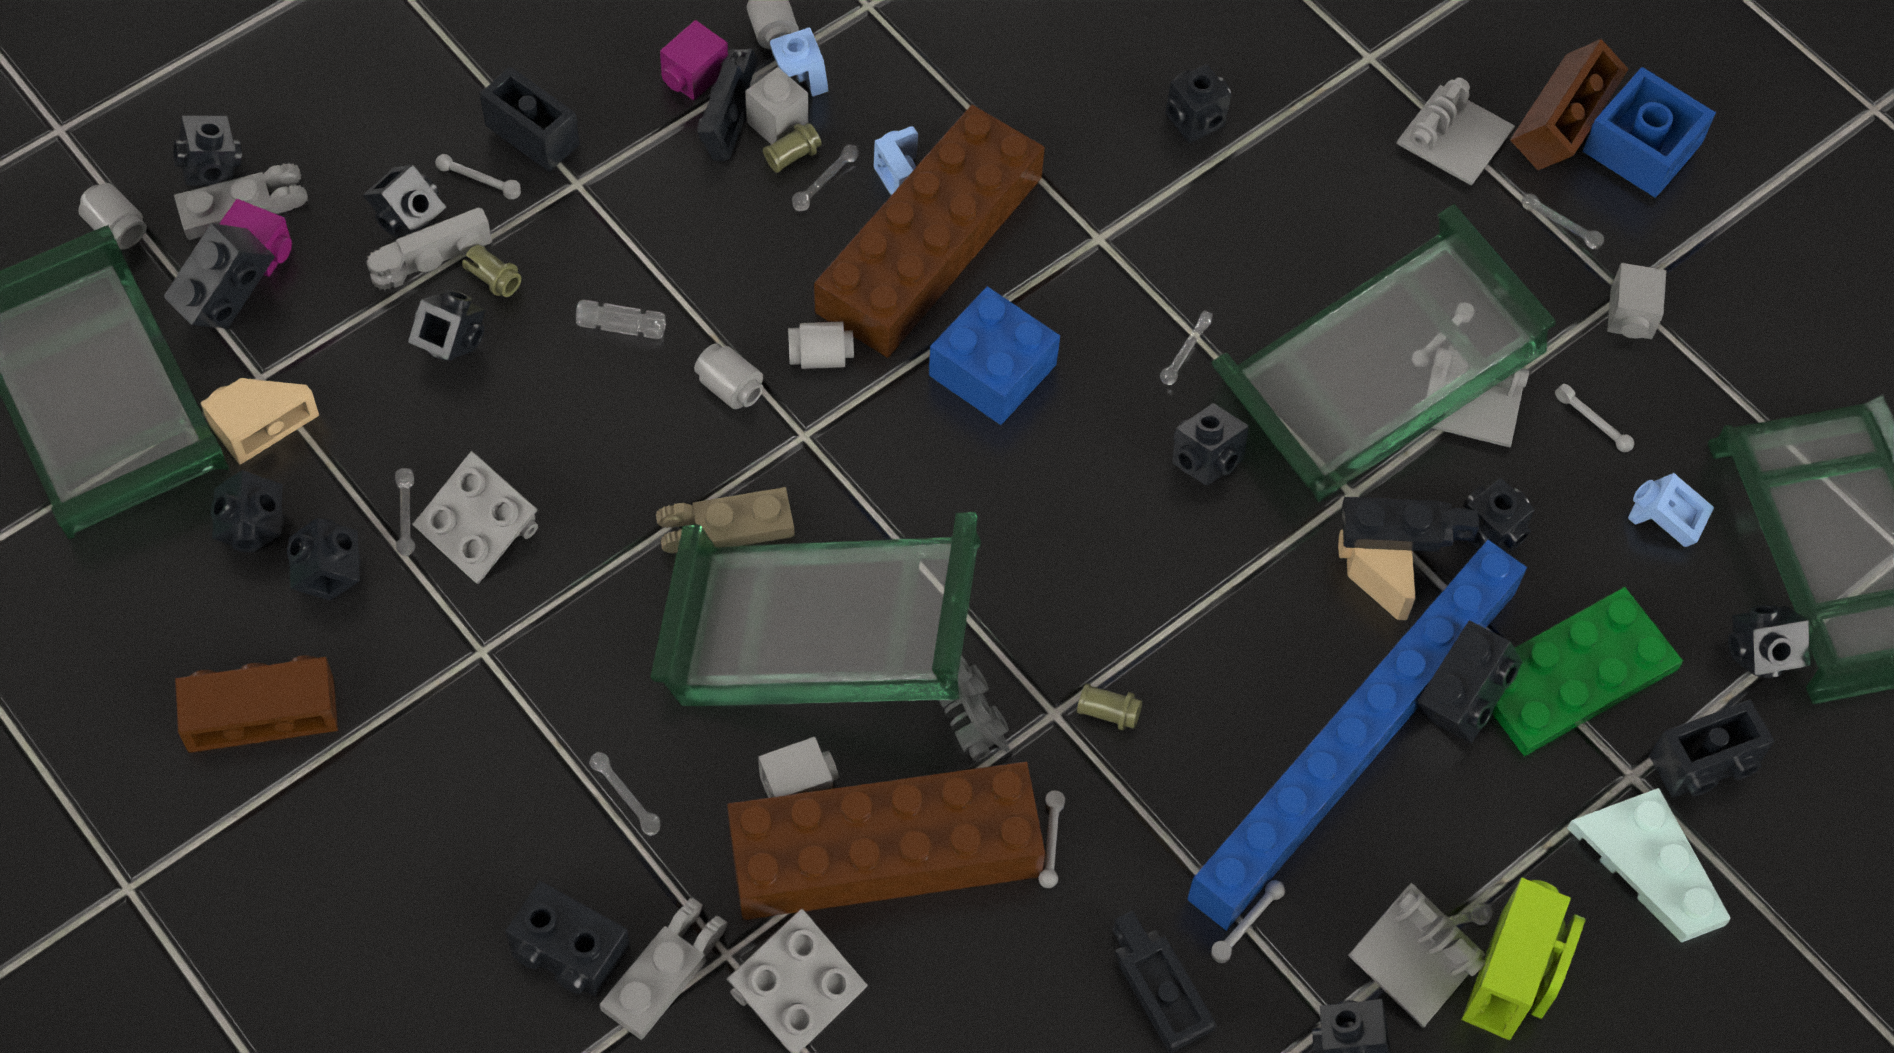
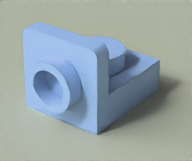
(800, 56)
(894, 157)
(1672, 507)

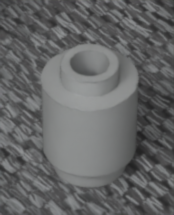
(771, 20)
(108, 206)
(820, 345)
(729, 376)

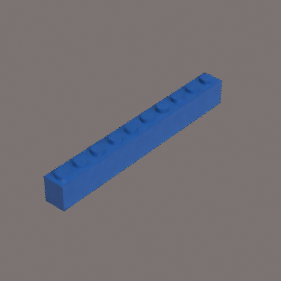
(1350, 739)

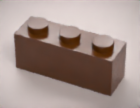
(1569, 104)
(256, 703)

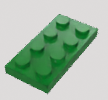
(1583, 670)

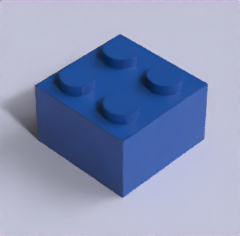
(1648, 132)
(993, 355)

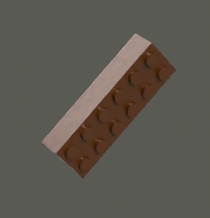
(929, 230)
(885, 840)

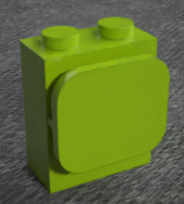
(1524, 959)

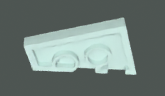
(1656, 859)

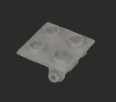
(1455, 132)
(1490, 415)
(476, 517)
(1417, 955)
(796, 982)

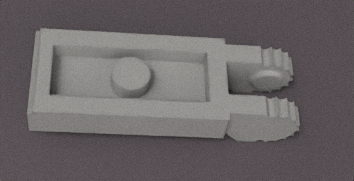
(211, 203)
(428, 248)
(661, 972)

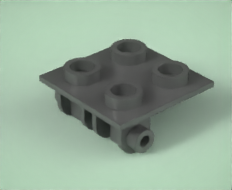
(974, 721)

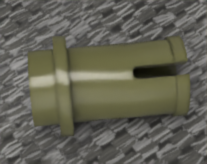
(792, 147)
(501, 277)
(1110, 706)

